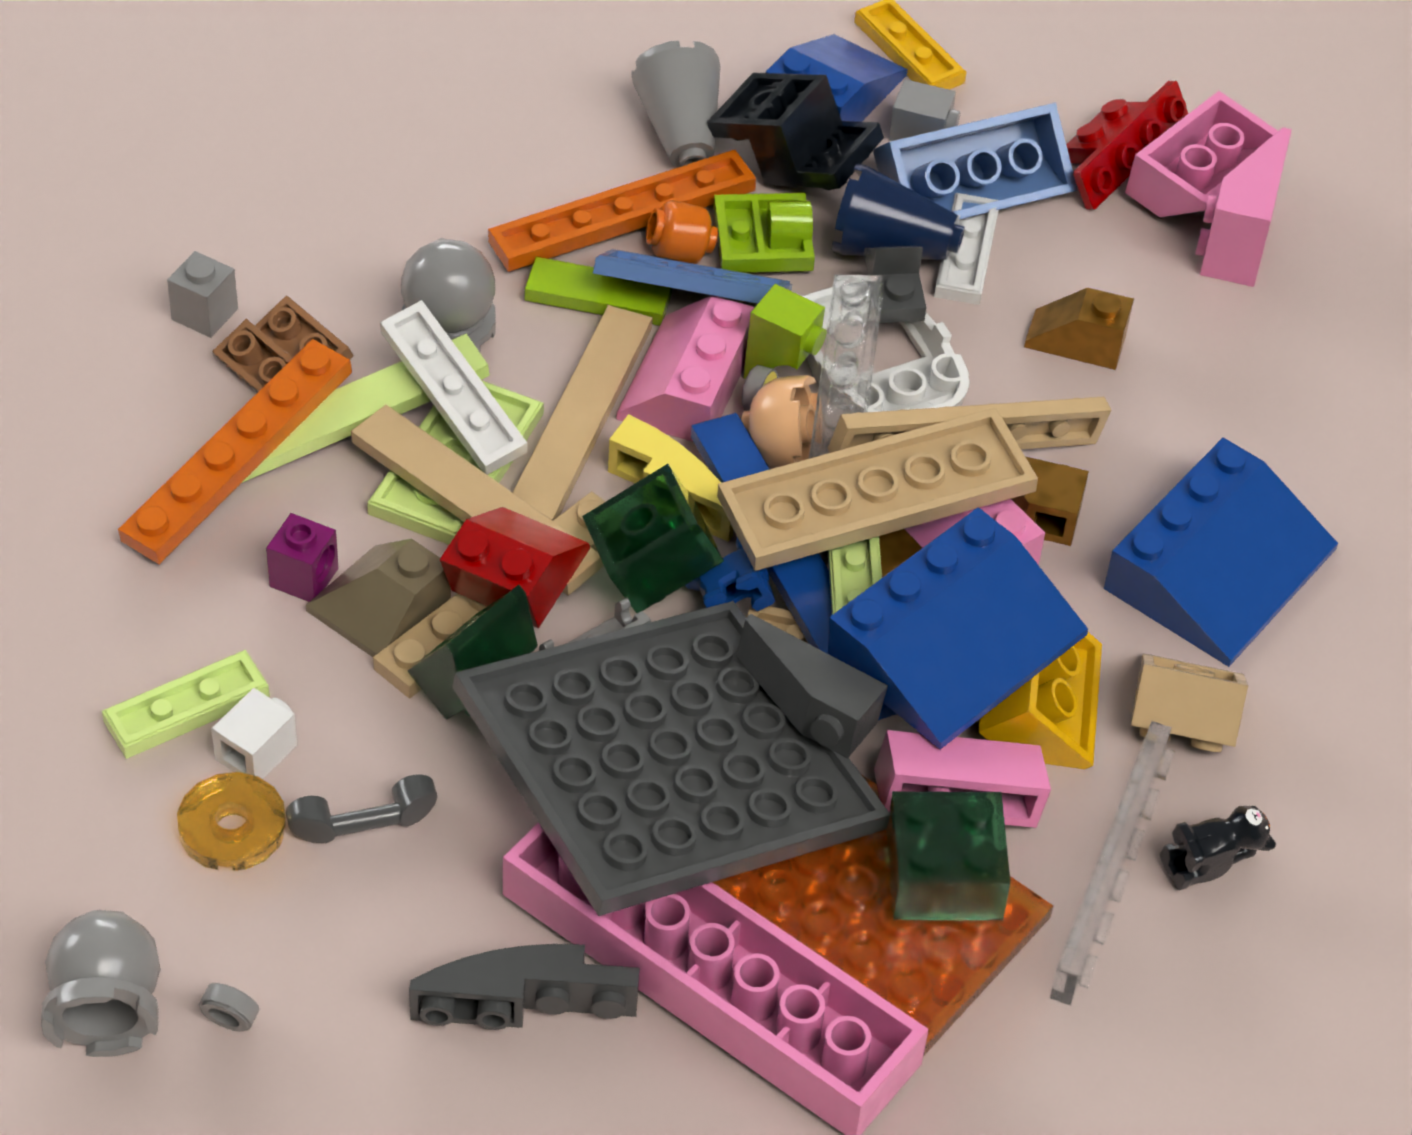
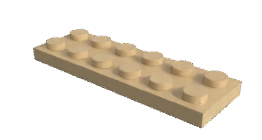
(876, 488)

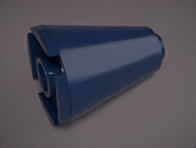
(888, 214)

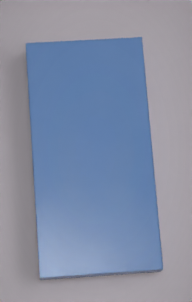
(685, 275)

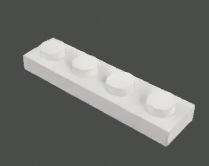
(453, 387)

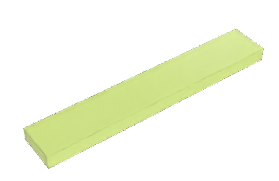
(357, 402)

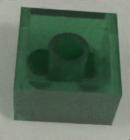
(652, 539)
(948, 856)

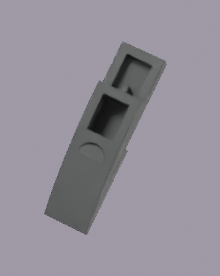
(502, 983)

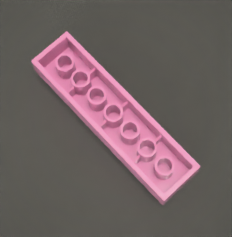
(738, 986)

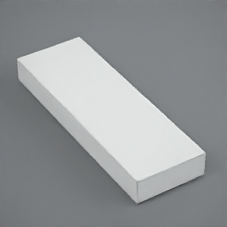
(964, 273)

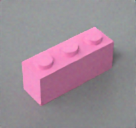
(966, 765)

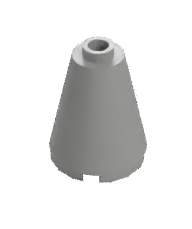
(680, 96)

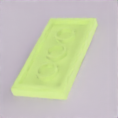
(410, 508)

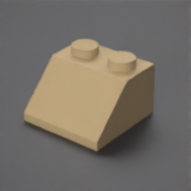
(1190, 699)

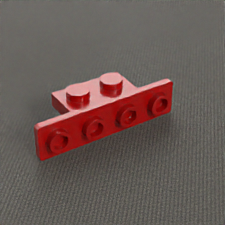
(1114, 137)

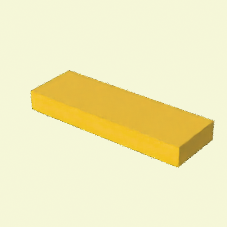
(909, 45)

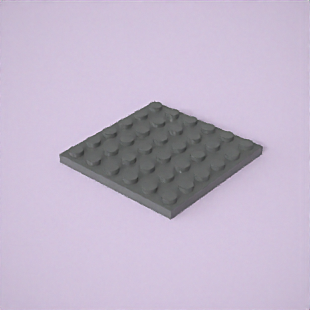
(662, 759)

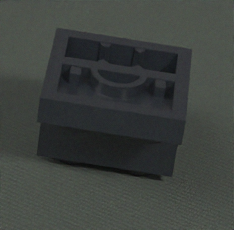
(795, 130)

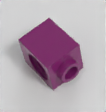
(302, 557)

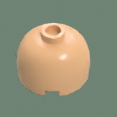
(782, 420)

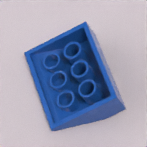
(1220, 553)
(956, 627)

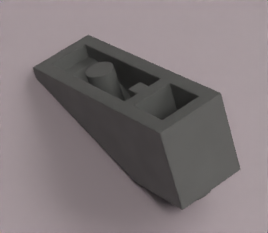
(813, 689)

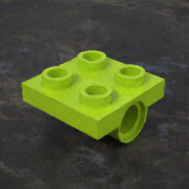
(764, 232)

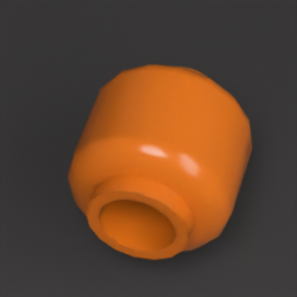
(681, 232)

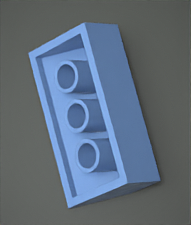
(997, 158)

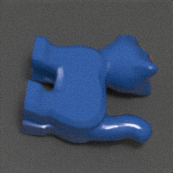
(734, 581)

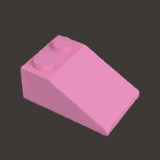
(1243, 214)

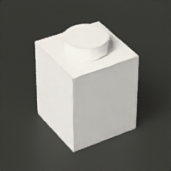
(255, 735)

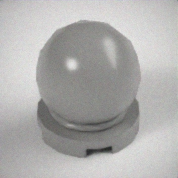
(454, 286)
(101, 984)

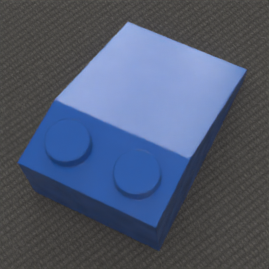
(855, 74)

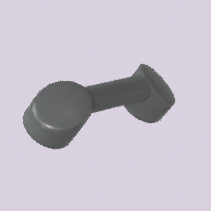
(312, 821)

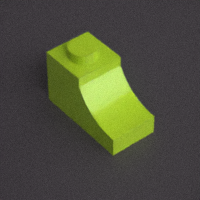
(783, 330)

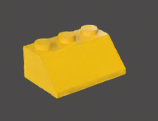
(1054, 708)

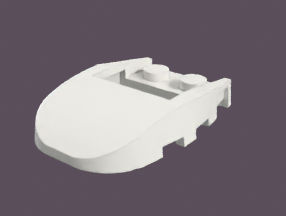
(928, 382)

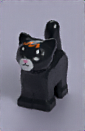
(1214, 845)

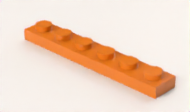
(617, 210)
(234, 451)

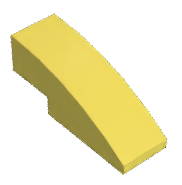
(642, 449)

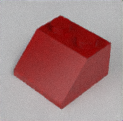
(510, 550)

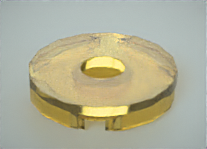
(225, 796)

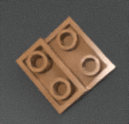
(265, 348)

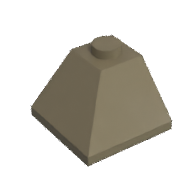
(383, 595)

